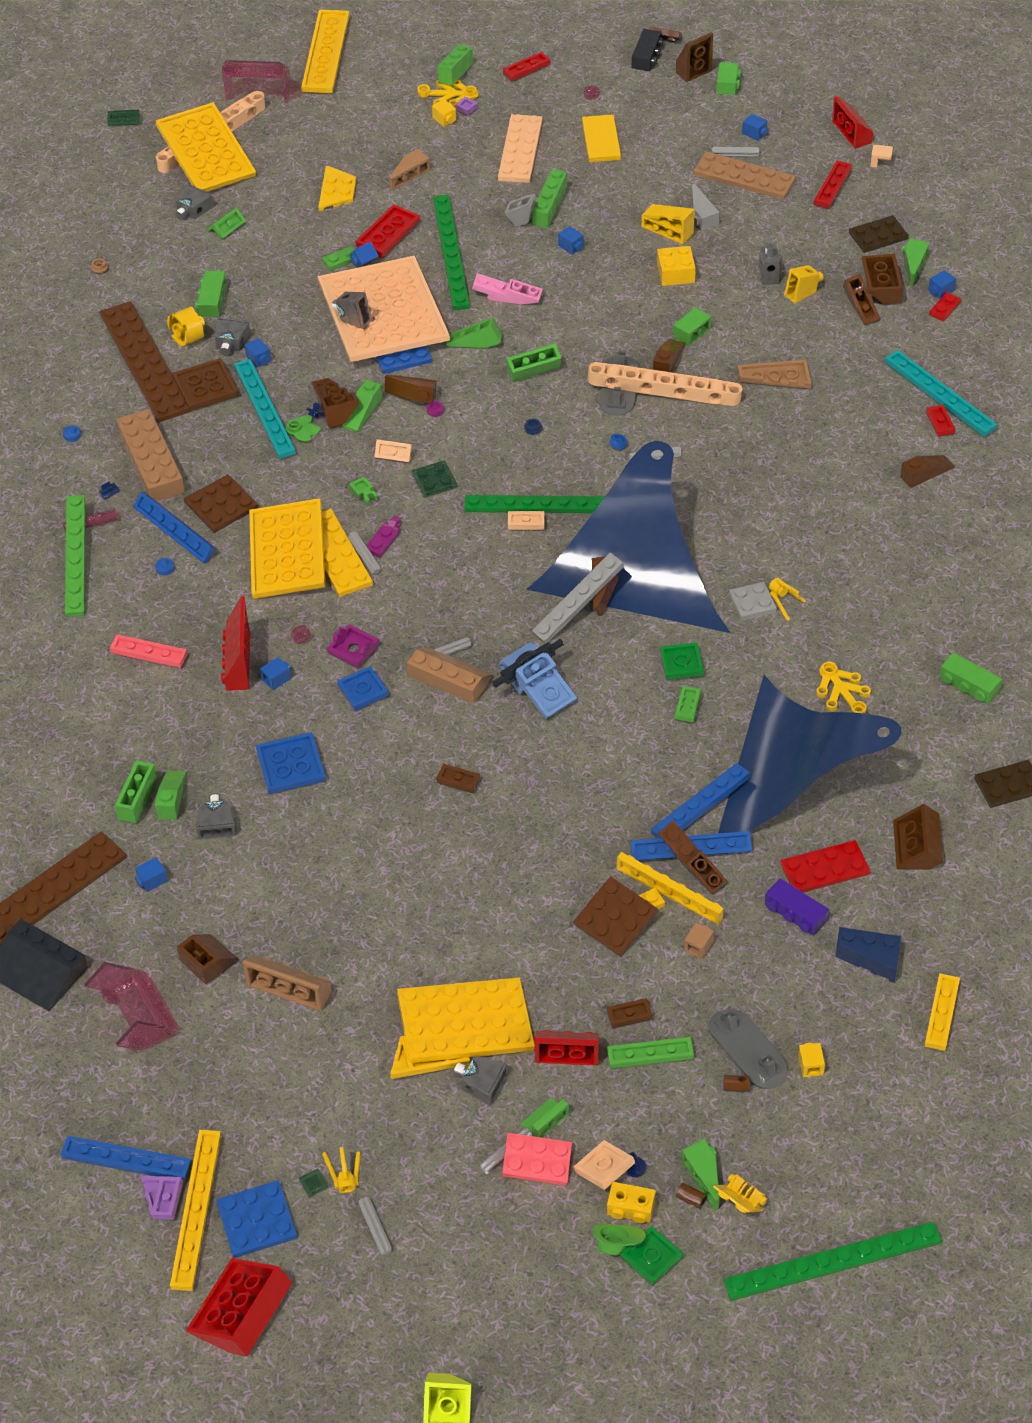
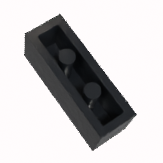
(646, 50)

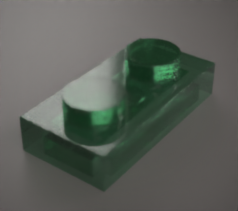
(123, 117)

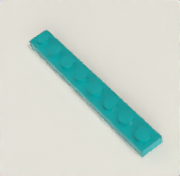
(941, 393)
(264, 409)

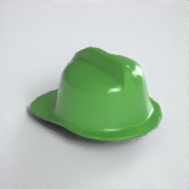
(616, 1238)

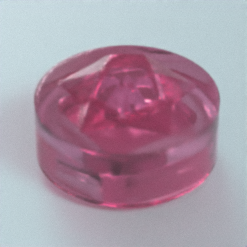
(591, 92)
(300, 634)

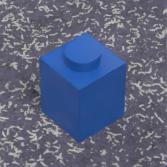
(755, 127)
(571, 240)
(363, 255)
(942, 283)
(257, 352)
(275, 673)
(151, 874)

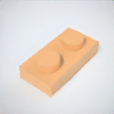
(393, 450)
(525, 520)

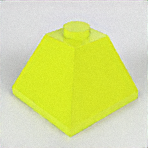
(446, 1399)

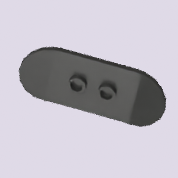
(615, 400)
(748, 1048)

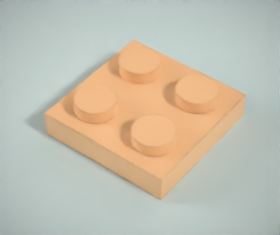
(604, 1164)

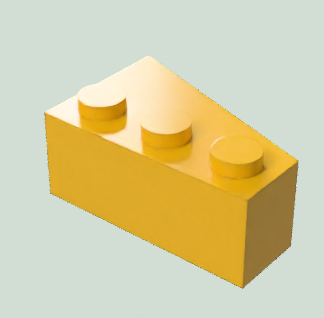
(669, 221)

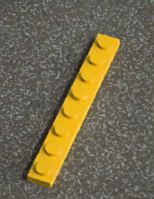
(195, 1211)

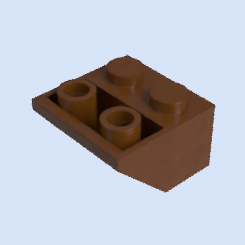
(205, 956)

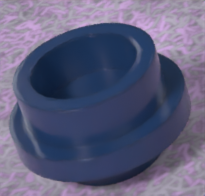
(532, 426)

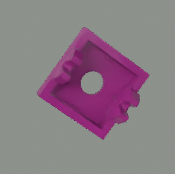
(347, 637)

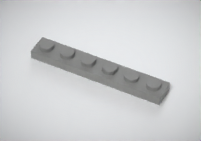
(578, 598)

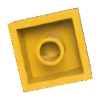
(676, 265)

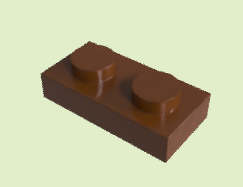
(671, 35)
(458, 778)
(629, 1013)

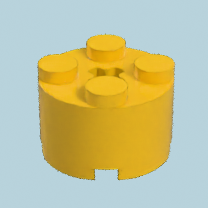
(186, 326)

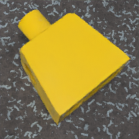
(802, 283)

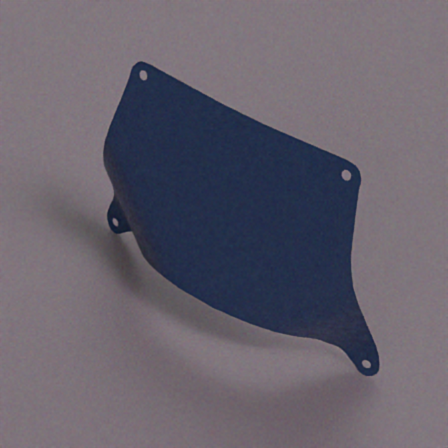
(784, 741)

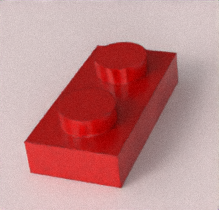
(945, 306)
(940, 420)

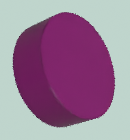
(435, 409)

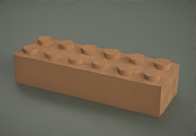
(150, 455)

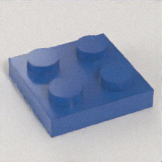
(362, 688)

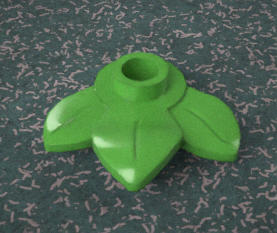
(302, 428)

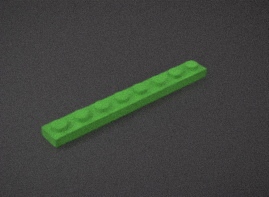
(75, 556)

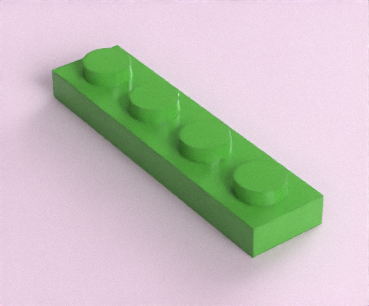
(650, 1052)

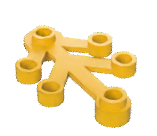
(448, 92)
(842, 687)

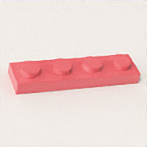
(148, 651)

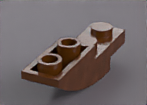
(691, 857)

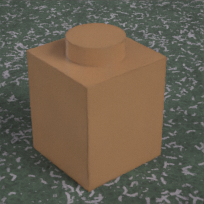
(699, 940)

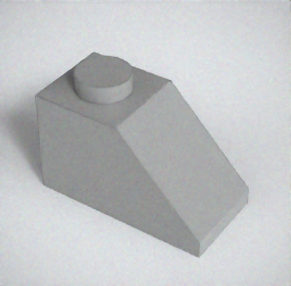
(520, 210)

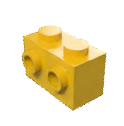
(631, 1202)

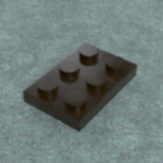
(878, 234)
(1006, 783)

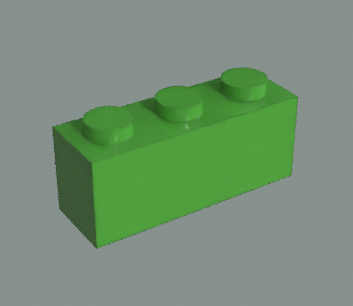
(455, 64)
(211, 293)
(533, 362)
(970, 678)
(136, 791)

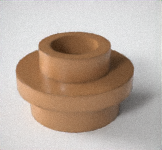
(99, 266)

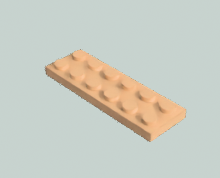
(520, 148)

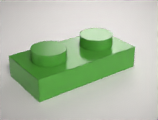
(338, 259)

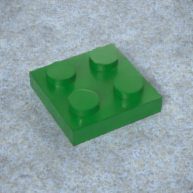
(681, 661)
(652, 1256)

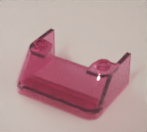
(255, 69)
(139, 1002)

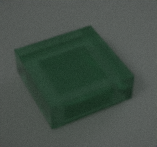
(313, 1183)

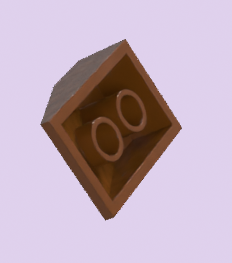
(695, 58)

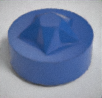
(71, 433)
(618, 441)
(164, 566)

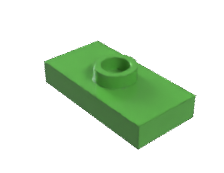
(687, 704)

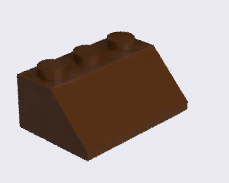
(883, 278)
(918, 839)

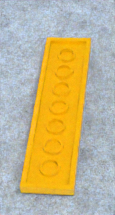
(325, 51)

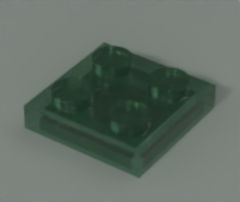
(434, 479)

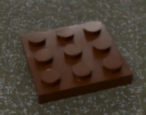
(205, 384)
(221, 503)
(615, 916)

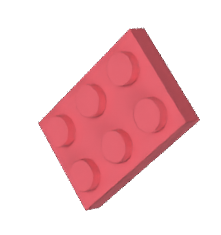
(536, 1159)

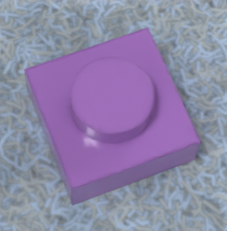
(466, 105)

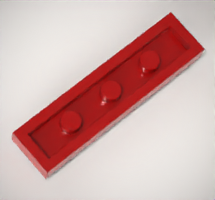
(832, 184)

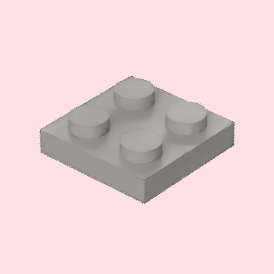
(752, 601)

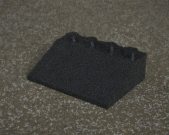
(38, 965)

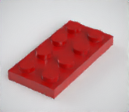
(389, 229)
(825, 866)

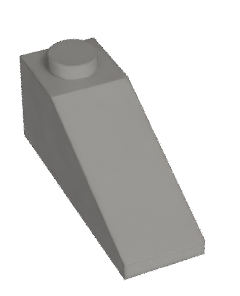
(705, 213)

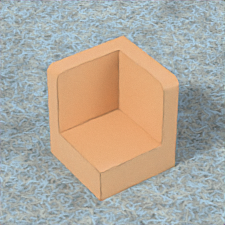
(882, 153)

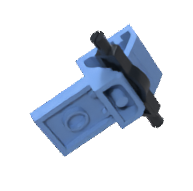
(534, 672)

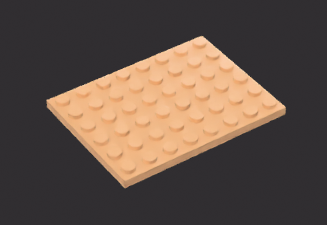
(399, 306)

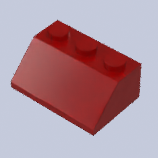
(851, 124)
(566, 1048)

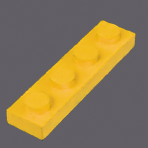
(942, 1012)

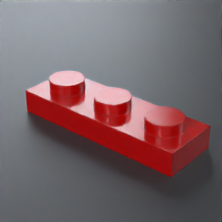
(526, 66)

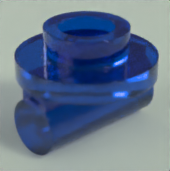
(313, 412)
(108, 490)
(638, 1168)

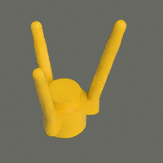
(780, 588)
(346, 1180)

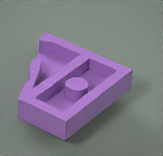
(162, 1195)

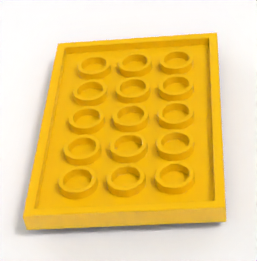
(205, 147)
(287, 548)
(465, 1020)

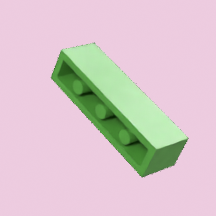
(549, 198)

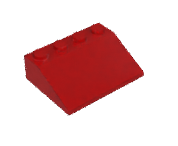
(236, 649)
(240, 1305)

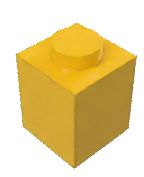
(444, 113)
(811, 1059)

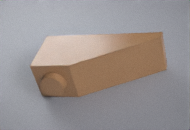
(409, 168)

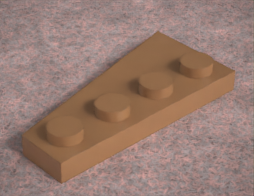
(776, 373)

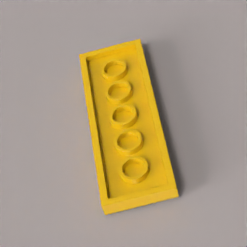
(340, 558)

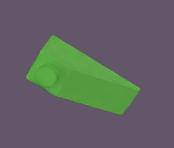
(914, 258)
(477, 336)
(369, 398)
(170, 795)
(701, 1164)

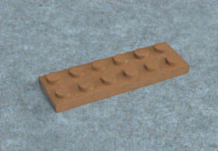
(744, 175)

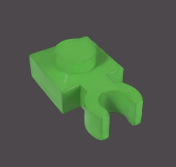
(363, 488)

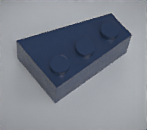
(869, 950)

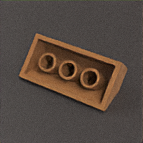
(448, 673)
(287, 982)

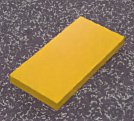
(601, 138)

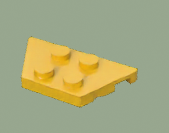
(337, 188)
(403, 1068)

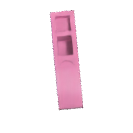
(510, 292)

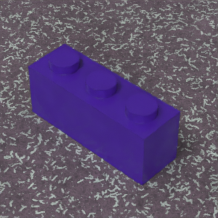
(796, 907)

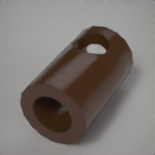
(736, 1083)
(691, 1195)

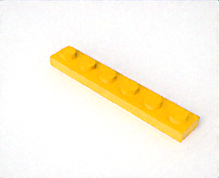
(670, 888)

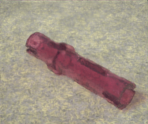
(98, 518)

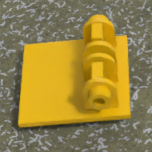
(735, 1192)

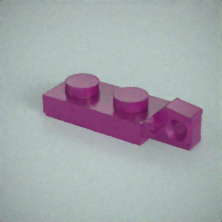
(384, 537)

